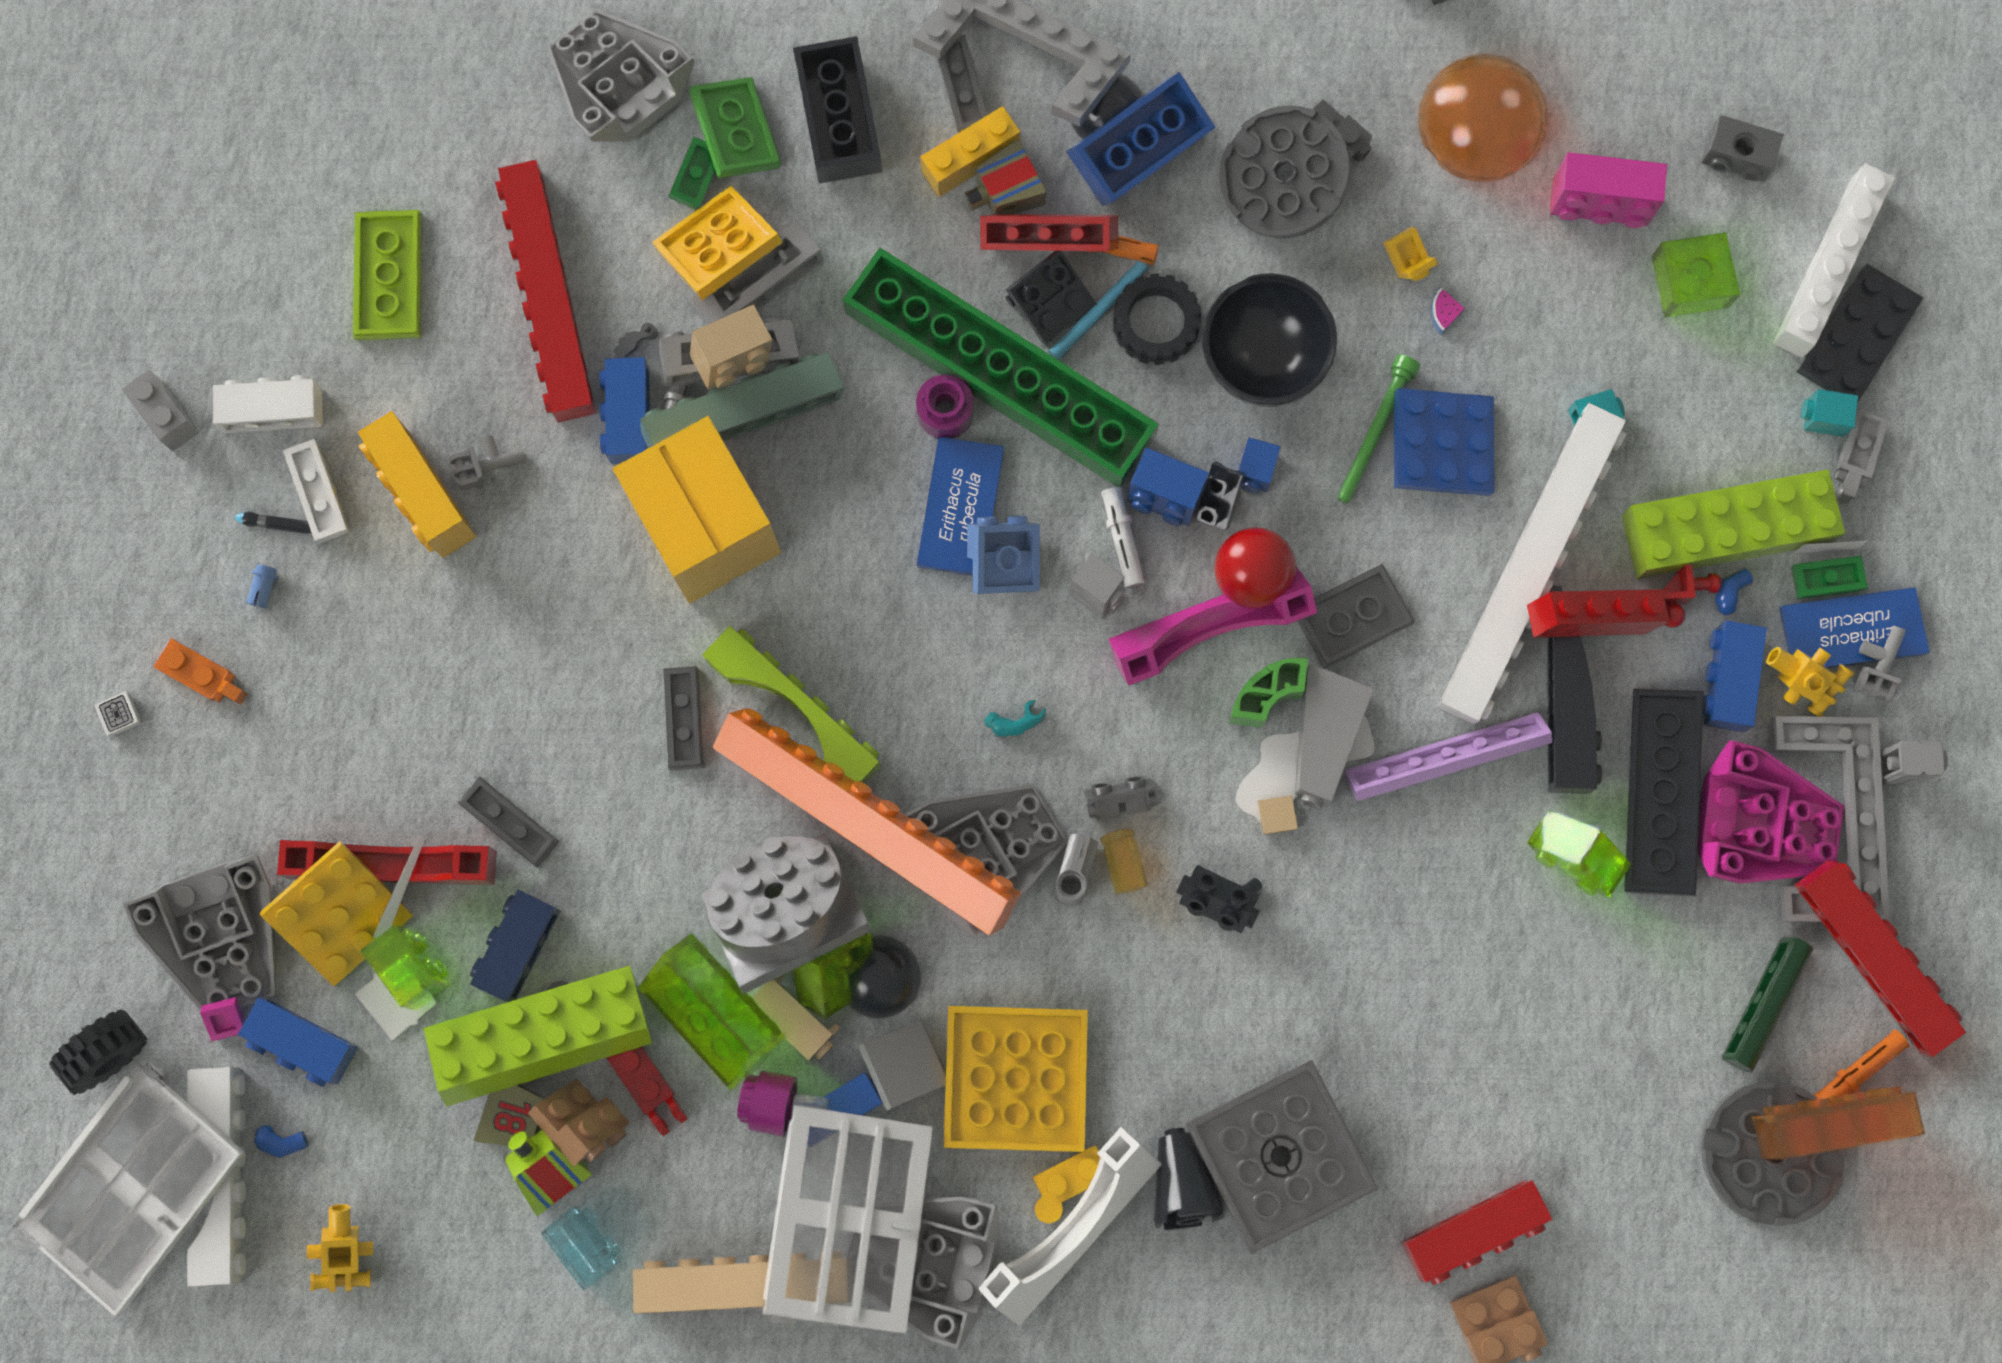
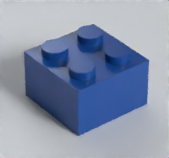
(1166, 487)

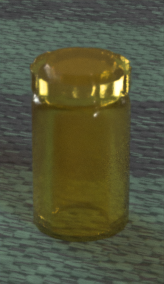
(1124, 861)

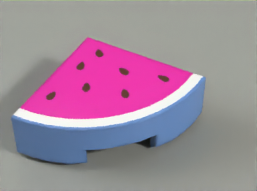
(1444, 310)

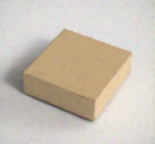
(1277, 815)

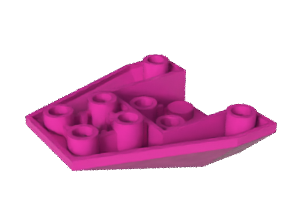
(1763, 819)

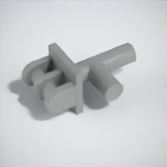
(477, 467)
(1881, 672)

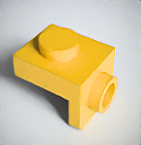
(1409, 255)

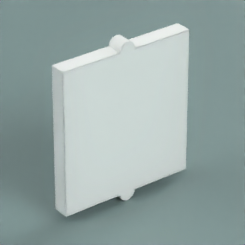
(386, 1010)

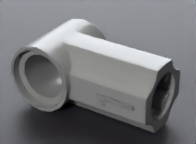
(1076, 867)

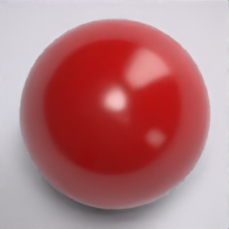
(1254, 567)

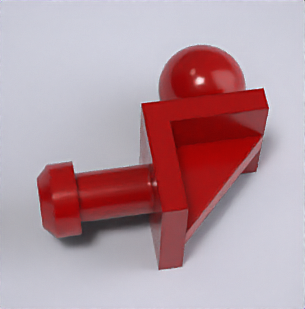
(1682, 590)

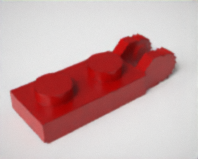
(646, 1086)

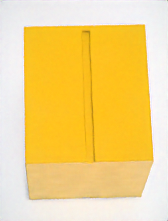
(698, 509)

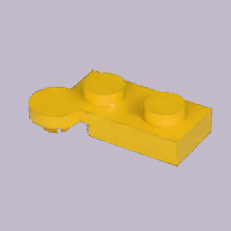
(1064, 1182)

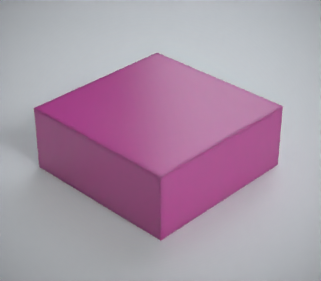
(222, 1018)

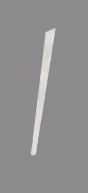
(395, 900)

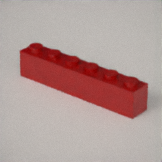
(1881, 958)

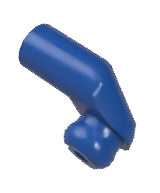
(1728, 594)

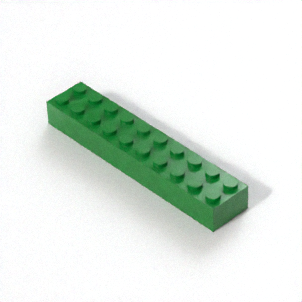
(1000, 367)

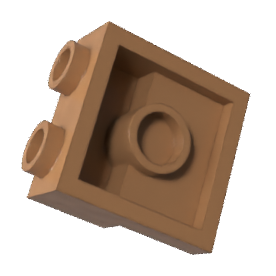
(579, 1122)
(1499, 1323)

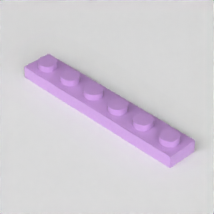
(1448, 756)

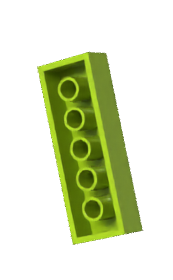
(1732, 523)
(537, 1036)

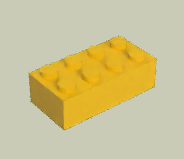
(414, 485)

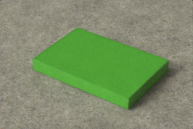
(735, 127)

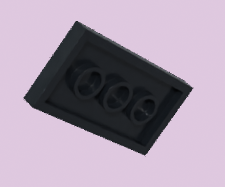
(1860, 333)

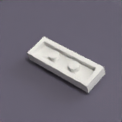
(316, 491)

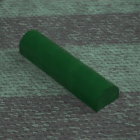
(1767, 1003)

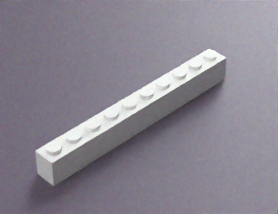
(1531, 564)

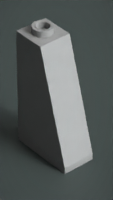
(1328, 727)

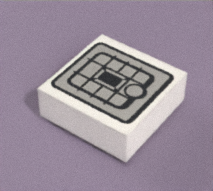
(118, 714)

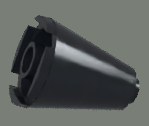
(1183, 1184)

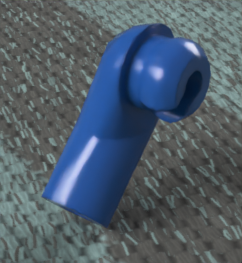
(279, 1147)

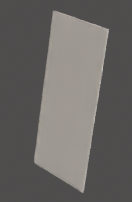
(1837, 546)

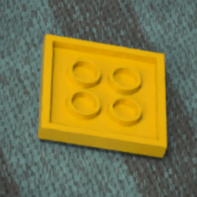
(717, 242)
(332, 912)

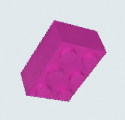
(1608, 189)

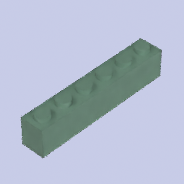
(752, 401)

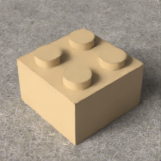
(731, 348)

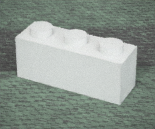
(267, 405)

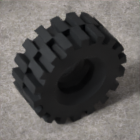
(98, 1052)

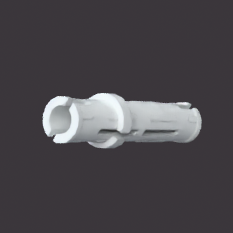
(1123, 538)

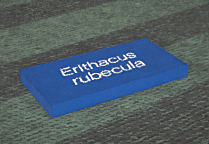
(959, 492)
(1846, 622)

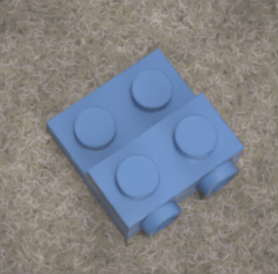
(1004, 555)

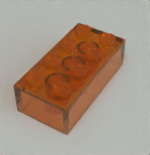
(1843, 1124)

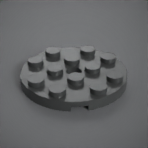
(1312, 192)
(1754, 1186)

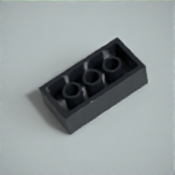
(838, 109)

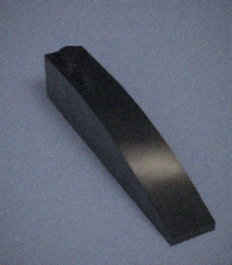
(1571, 718)

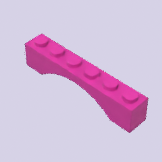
(1153, 646)

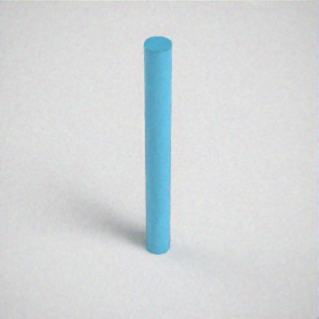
(1097, 311)

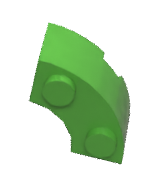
(1267, 688)

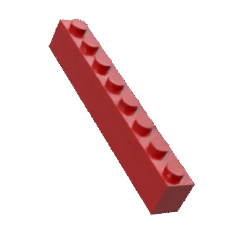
(546, 291)

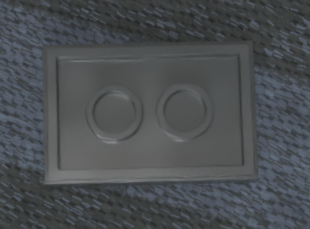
(1355, 616)

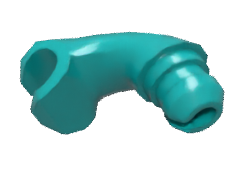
(1006, 727)

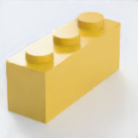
(960, 155)

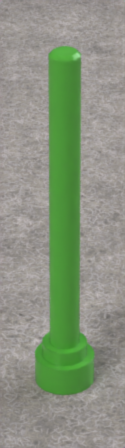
(1404, 370)

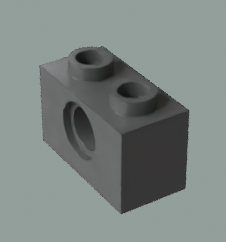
(1758, 142)

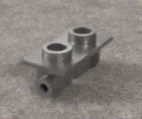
(1132, 792)

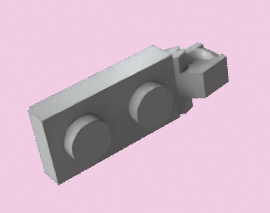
(1860, 454)

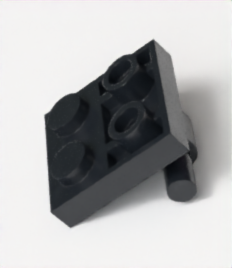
(1050, 296)

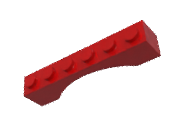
(434, 864)

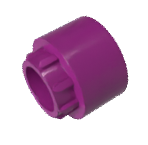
(945, 389)
(767, 1102)

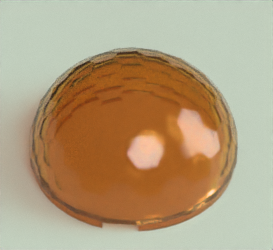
(1483, 117)

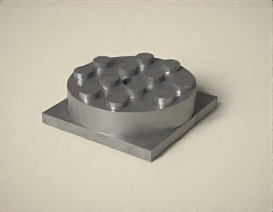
(782, 907)
(1322, 1162)

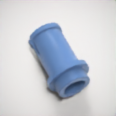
(261, 584)

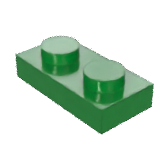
(693, 175)
(1829, 577)

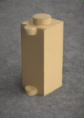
(795, 1021)

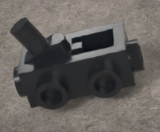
(1220, 899)

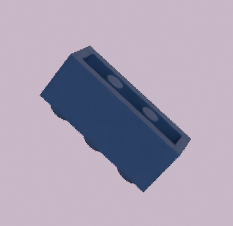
(514, 946)

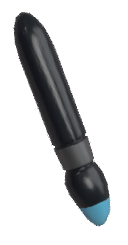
(273, 522)

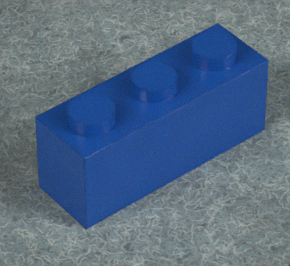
(626, 402)
(1734, 676)
(297, 1042)

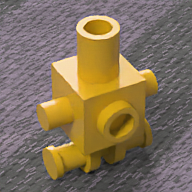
(1809, 677)
(340, 1253)

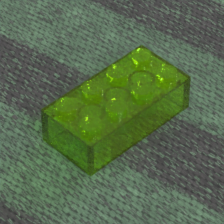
(711, 1011)

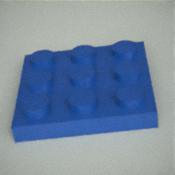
(1443, 442)

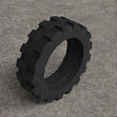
(1163, 287)

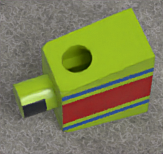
(542, 1170)

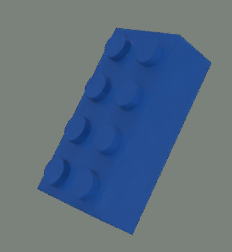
(1140, 139)

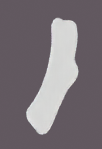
(1278, 766)

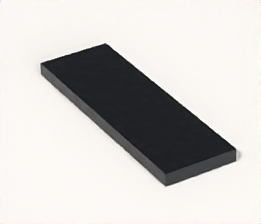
(1664, 792)

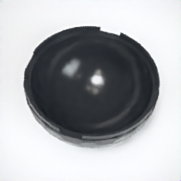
(1269, 339)

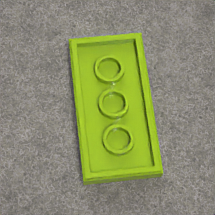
(387, 275)

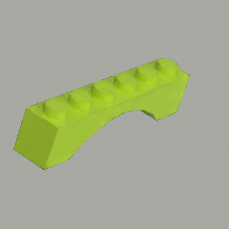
(742, 664)

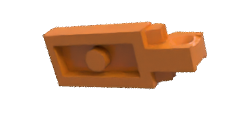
(198, 673)

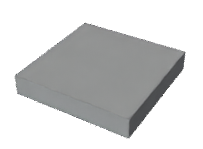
(903, 1065)

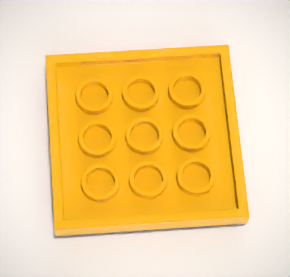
(1016, 1078)

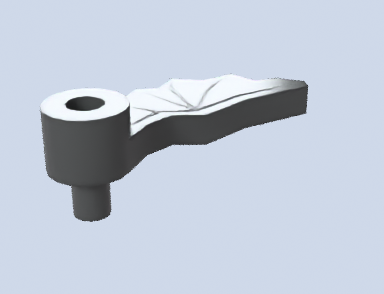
(630, 341)

